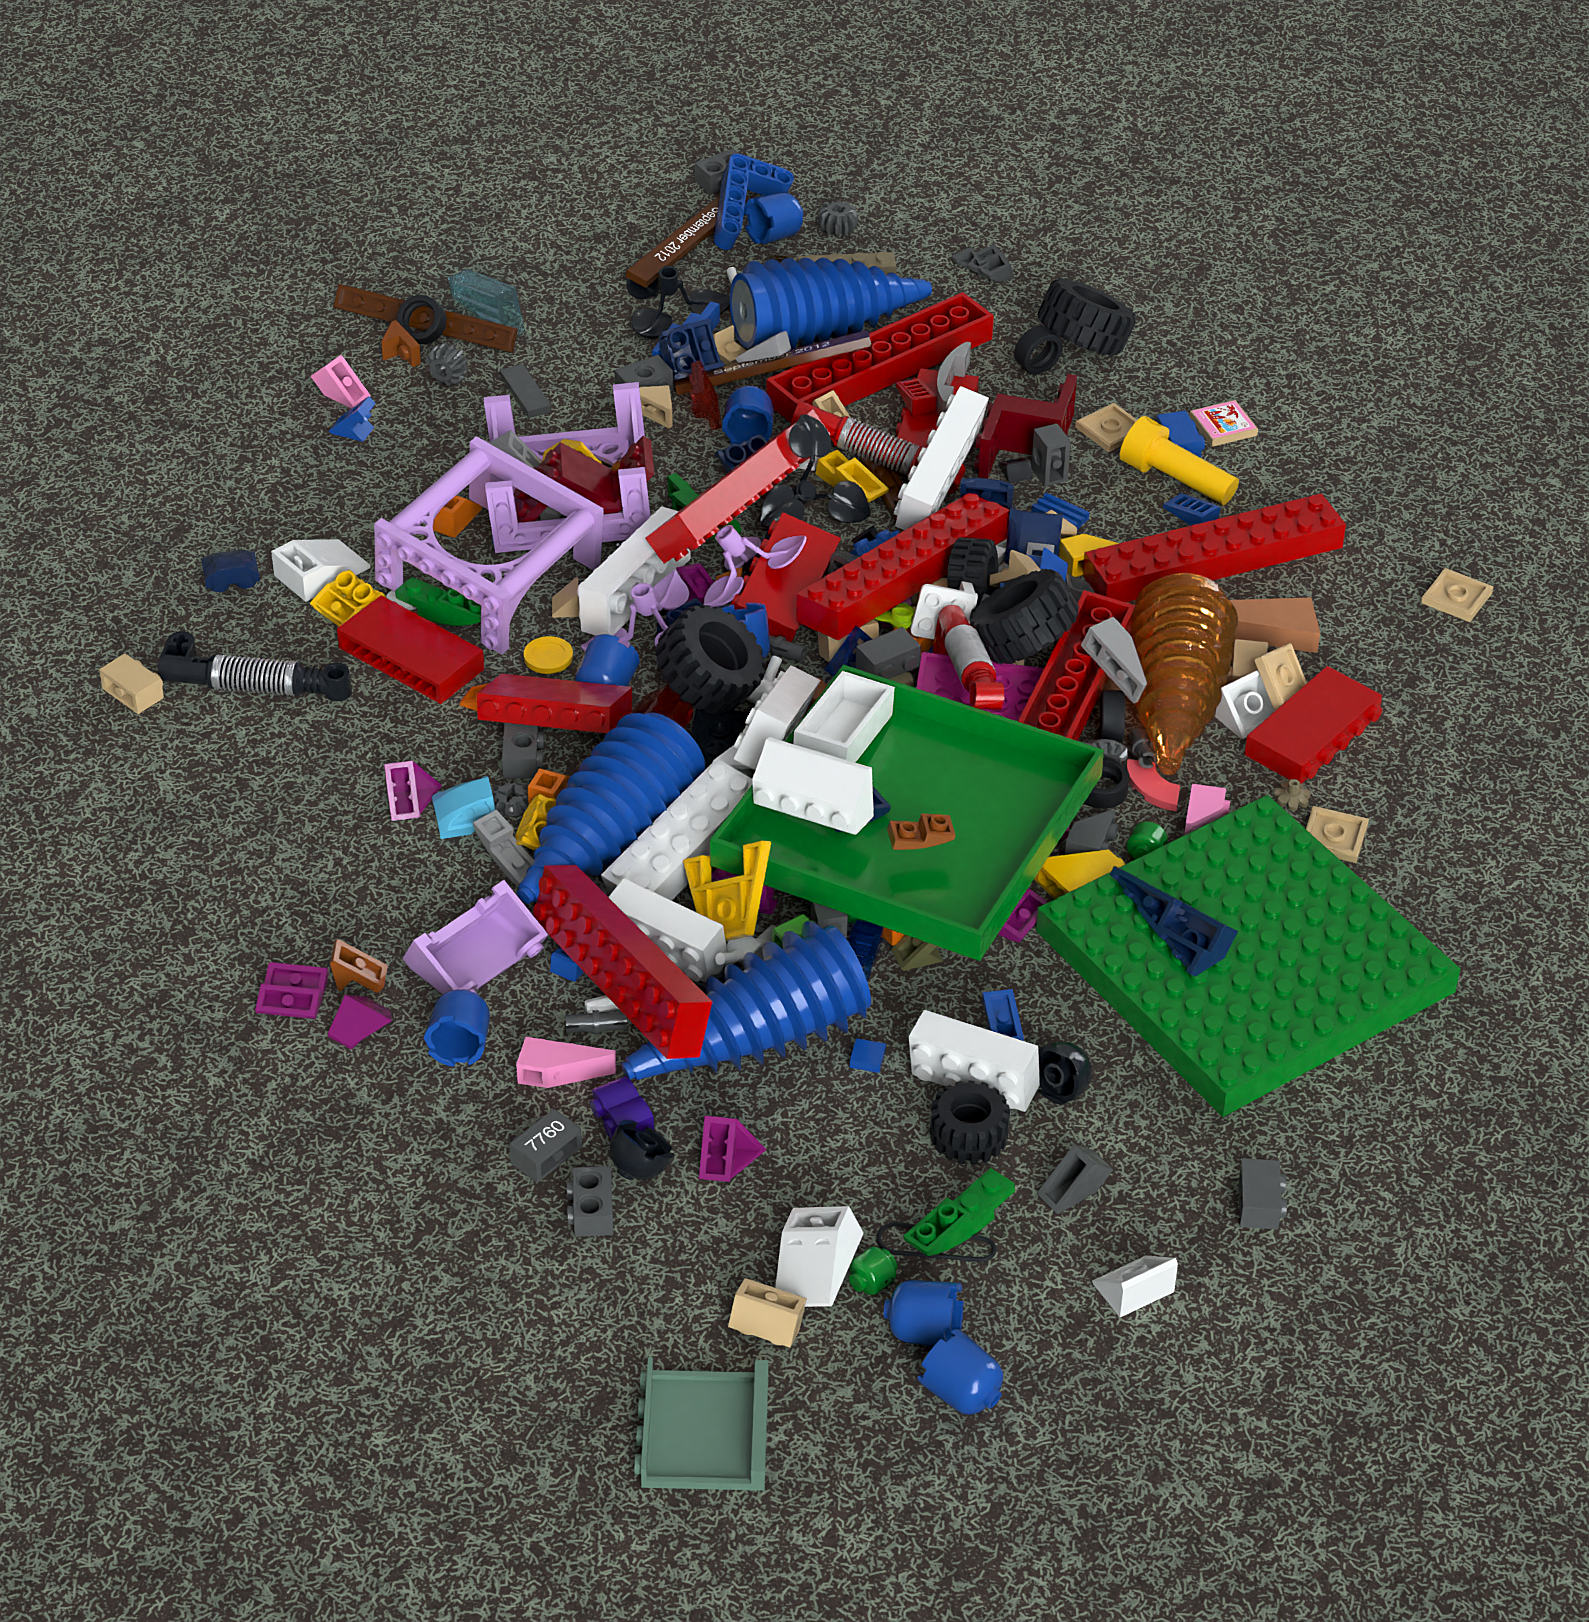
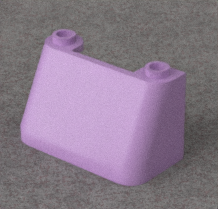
(477, 943)

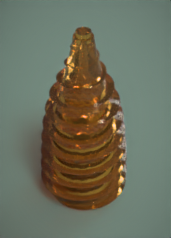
(1185, 649)

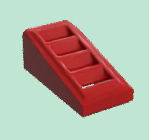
(917, 396)

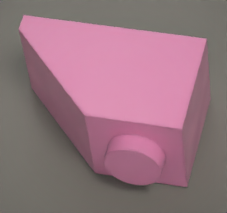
(340, 383)
(1205, 806)

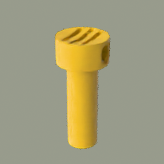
(1149, 446)

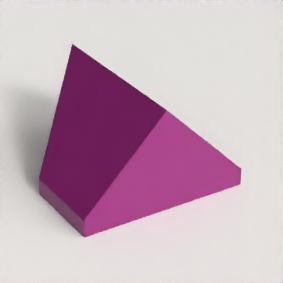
(408, 789)
(357, 1019)
(726, 1148)

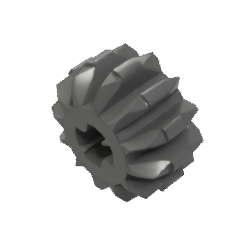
(838, 218)
(446, 364)

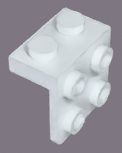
(931, 602)

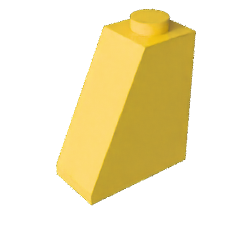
(1068, 872)

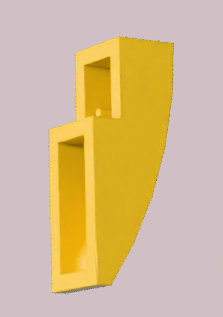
(837, 468)

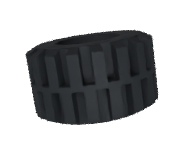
(973, 562)
(964, 1139)

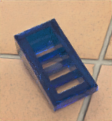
(846, 652)
(868, 935)

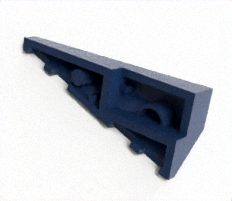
(1190, 934)

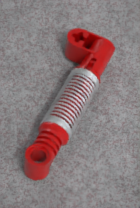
(873, 443)
(969, 657)

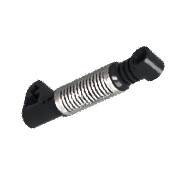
(181, 665)

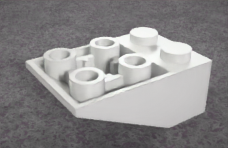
(312, 564)
(817, 1252)

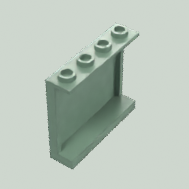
(703, 1429)

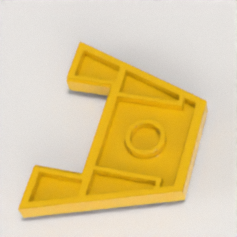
(732, 900)

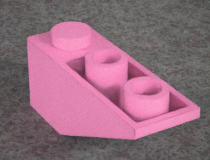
(559, 1063)

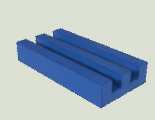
(1072, 513)

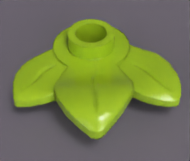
(899, 616)

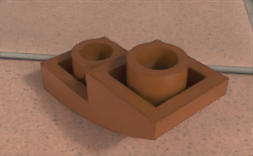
(928, 832)

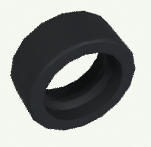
(438, 325)
(1028, 343)
(1112, 715)
(1113, 796)

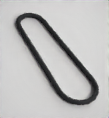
(940, 1256)

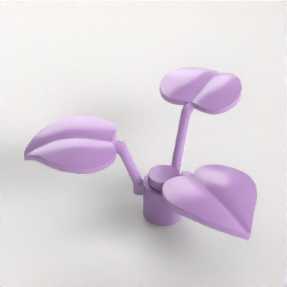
(737, 552)
(666, 594)

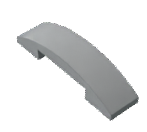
(954, 365)
(500, 843)

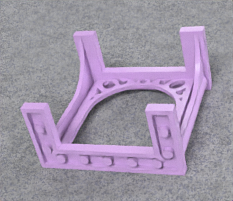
(605, 445)
(497, 599)

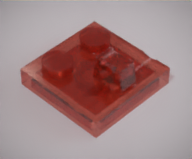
(704, 396)

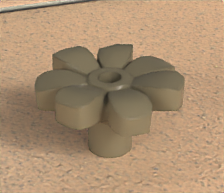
(1292, 794)

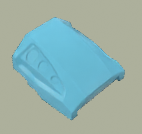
(461, 806)

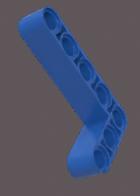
(739, 176)

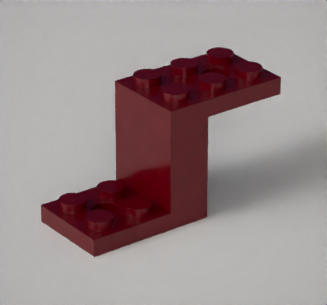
(1013, 420)
(586, 477)

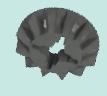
(1112, 749)
(516, 805)

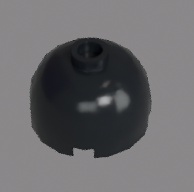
(1064, 1067)
(639, 1152)

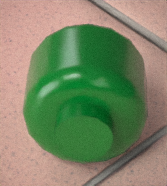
(1145, 838)
(872, 1270)

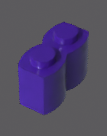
(620, 1102)

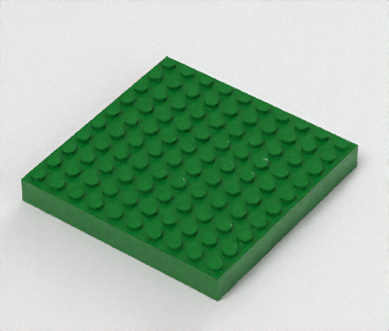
(997, 779)
(1303, 981)

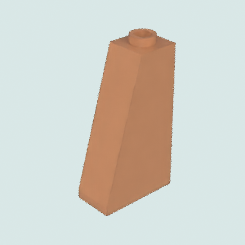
(1278, 622)

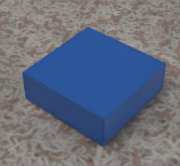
(867, 1055)

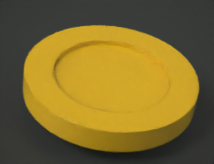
(548, 655)

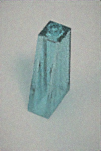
(487, 298)

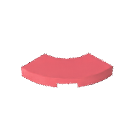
(1153, 786)

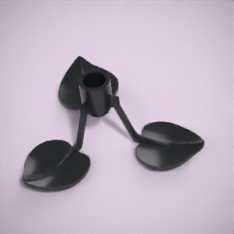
(650, 322)
(848, 499)

